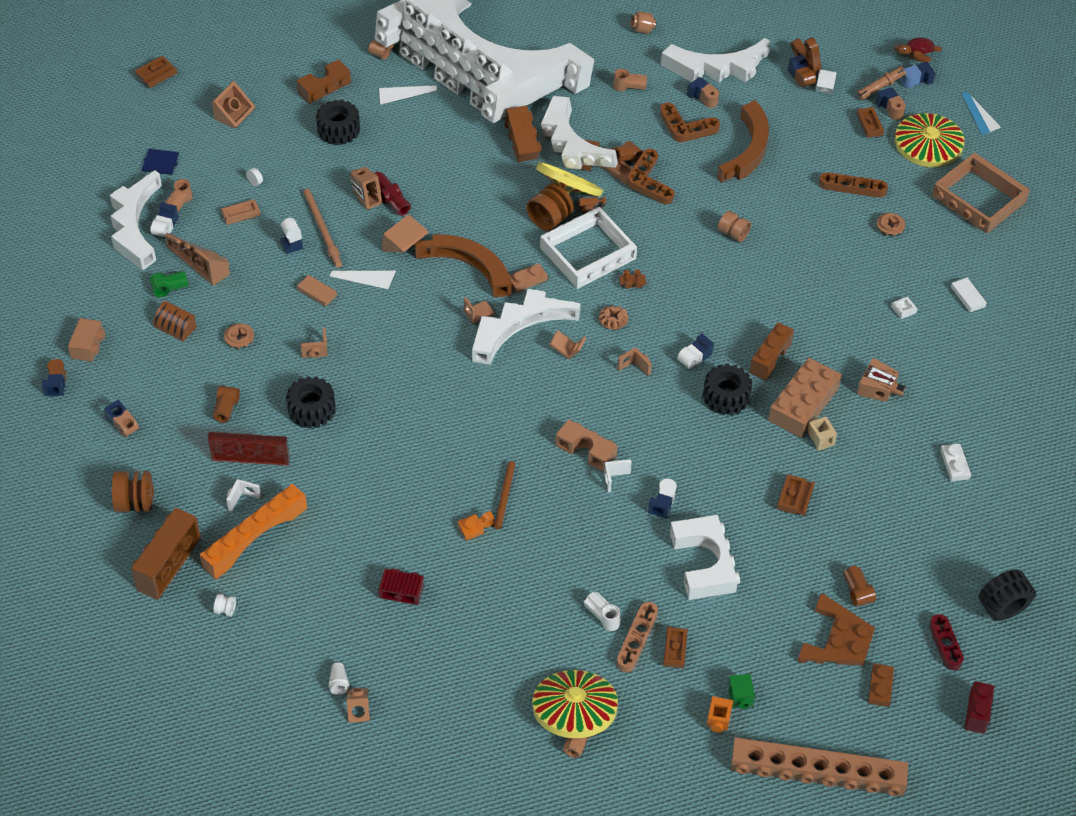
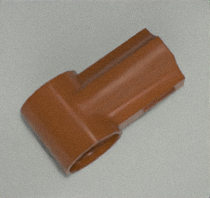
(628, 151)
(226, 399)
(860, 591)

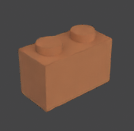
(86, 339)

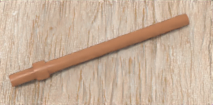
(333, 251)

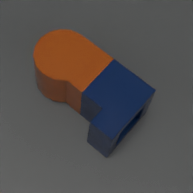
(801, 71)
(56, 380)

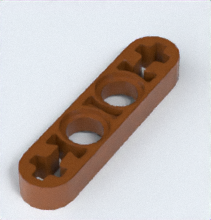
(853, 182)

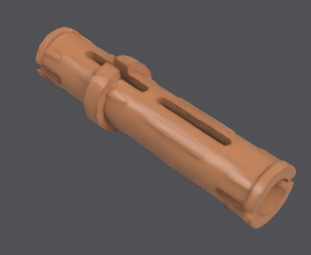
(887, 79)

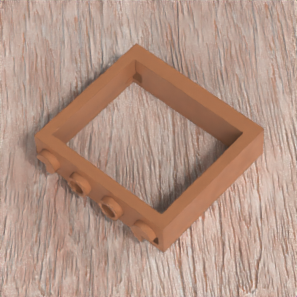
(993, 176)

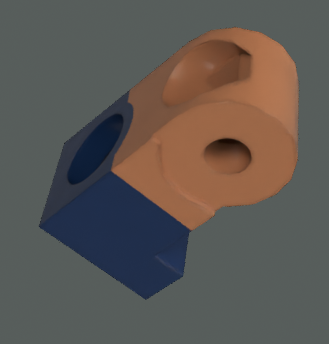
(704, 92)
(891, 102)
(121, 418)

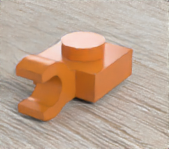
(473, 527)

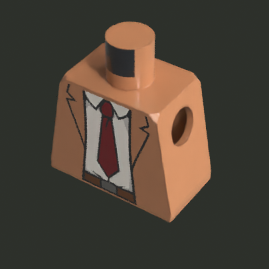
(366, 181)
(880, 382)

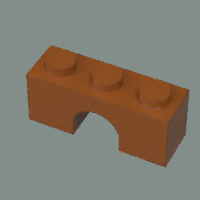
(315, 88)
(774, 345)

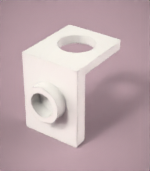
(825, 82)
(614, 468)
(240, 488)

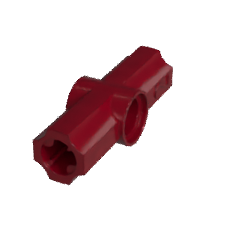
(392, 195)

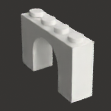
(706, 533)

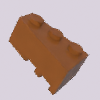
(522, 133)

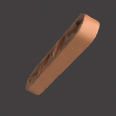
(639, 637)

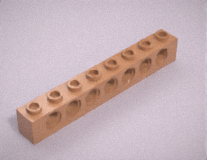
(828, 760)

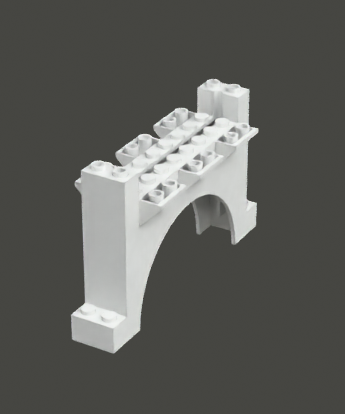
(494, 73)

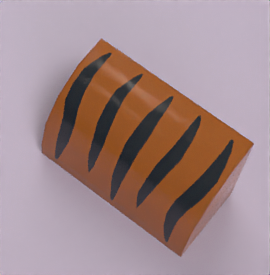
(174, 321)

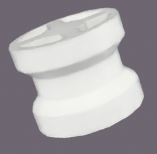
(224, 605)

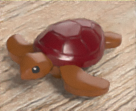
(918, 48)

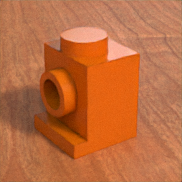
(719, 714)

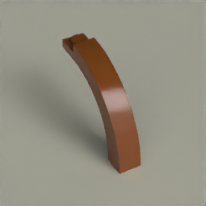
(748, 161)
(471, 253)

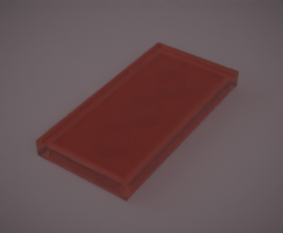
(249, 448)

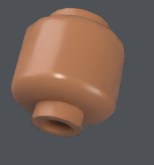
(642, 22)

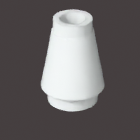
(338, 679)

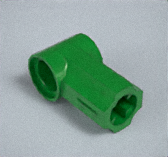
(163, 284)

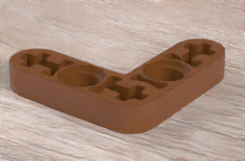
(810, 51)
(707, 126)
(643, 179)

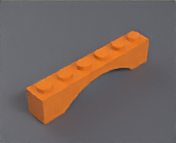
(226, 550)

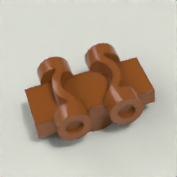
(632, 281)

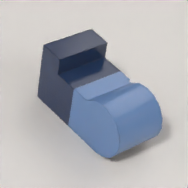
(918, 74)

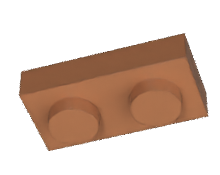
(528, 277)

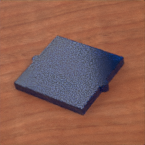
(160, 161)

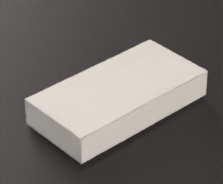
(968, 294)

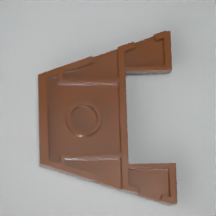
(847, 640)

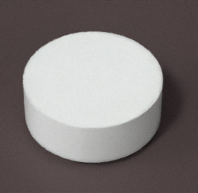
(254, 177)

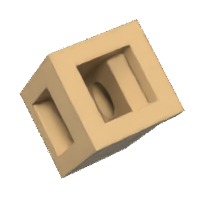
(822, 433)

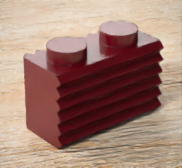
(401, 586)
(979, 707)

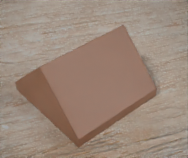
(232, 106)
(403, 235)

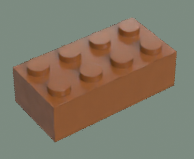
(166, 553)

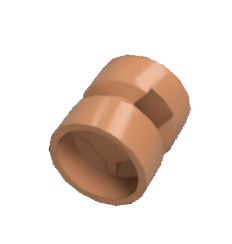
(733, 226)

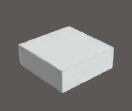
(904, 307)

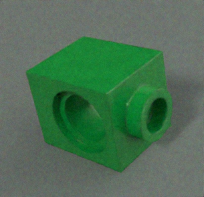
(741, 691)

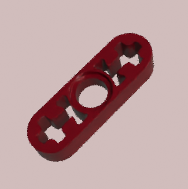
(944, 651)

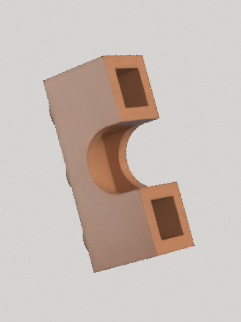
(575, 436)

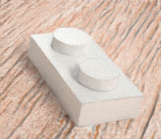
(955, 462)

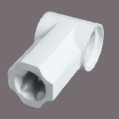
(603, 610)

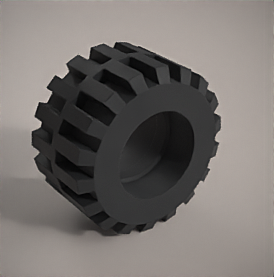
(338, 122)
(310, 390)
(727, 401)
(1007, 595)

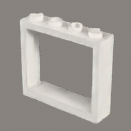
(599, 268)

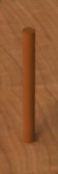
(504, 495)

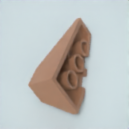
(202, 260)

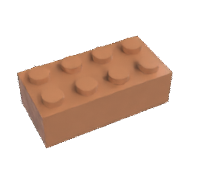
(804, 397)

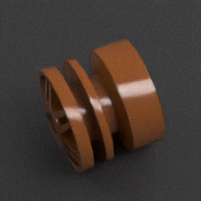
(549, 207)
(136, 491)

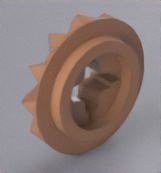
(895, 220)
(612, 322)
(232, 333)

